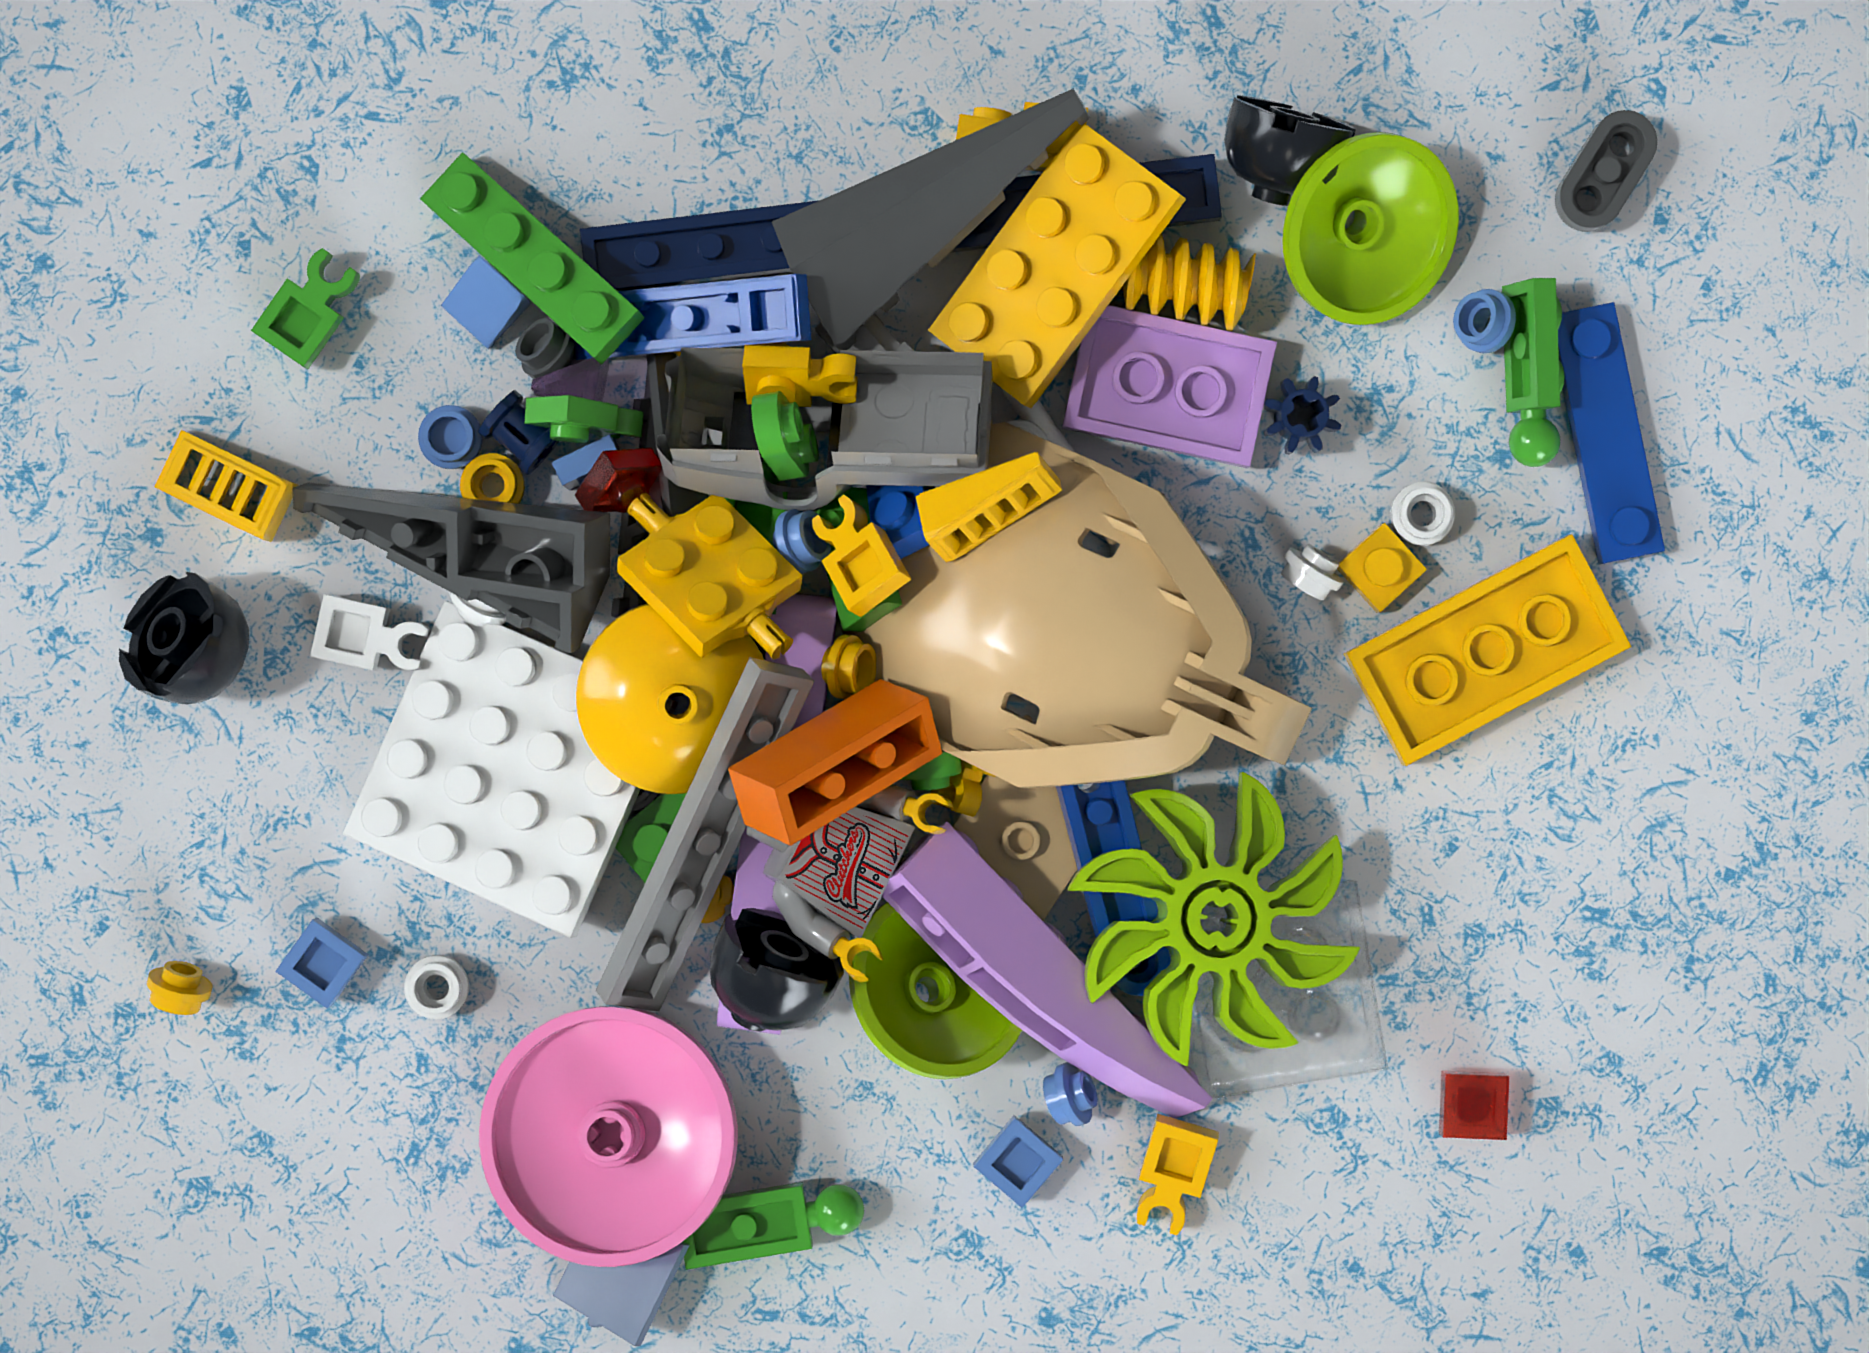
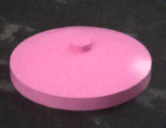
(608, 1136)

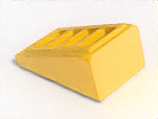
(273, 503)
(984, 503)

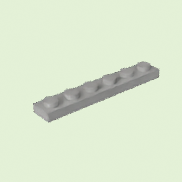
(700, 840)

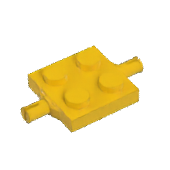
(710, 575)

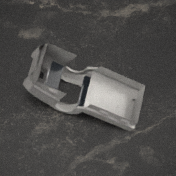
(911, 425)

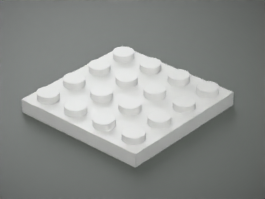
(495, 776)

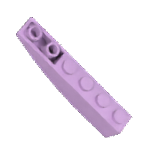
(1029, 972)

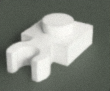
(358, 634)

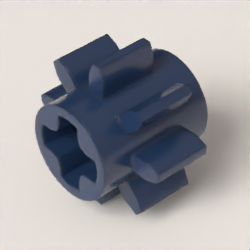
(1304, 398)

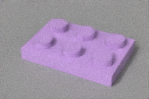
(1170, 386)

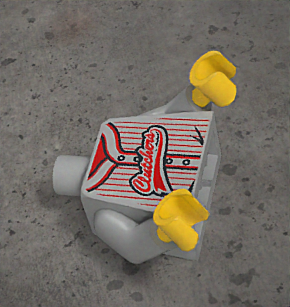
(839, 872)

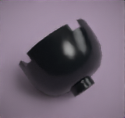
(1278, 145)
(184, 640)
(769, 973)

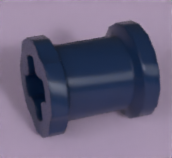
(525, 441)

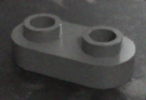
(1604, 173)

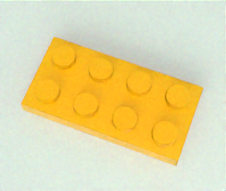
(1057, 263)
(1487, 650)

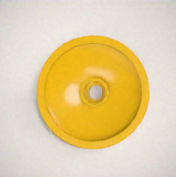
(625, 692)

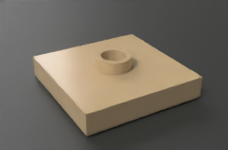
(1023, 840)

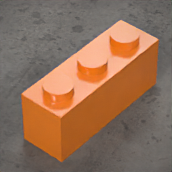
(835, 761)

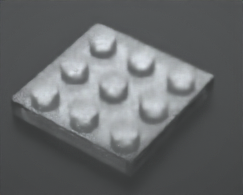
(1332, 1022)

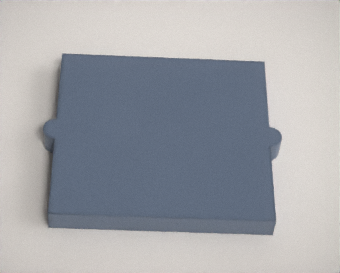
(621, 1296)

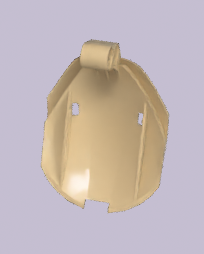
(1119, 652)

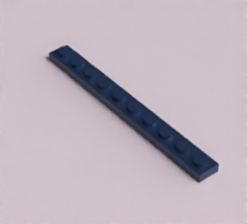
(747, 245)

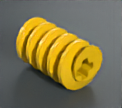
(1191, 282)

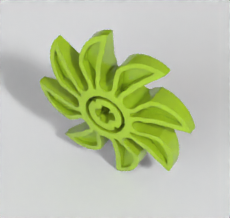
(1249, 911)

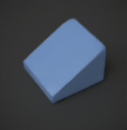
(485, 302)

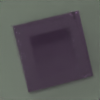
(581, 380)

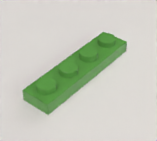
(532, 258)

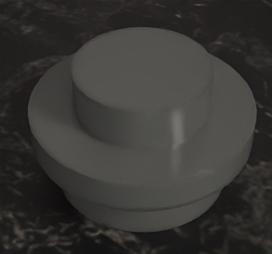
(544, 348)

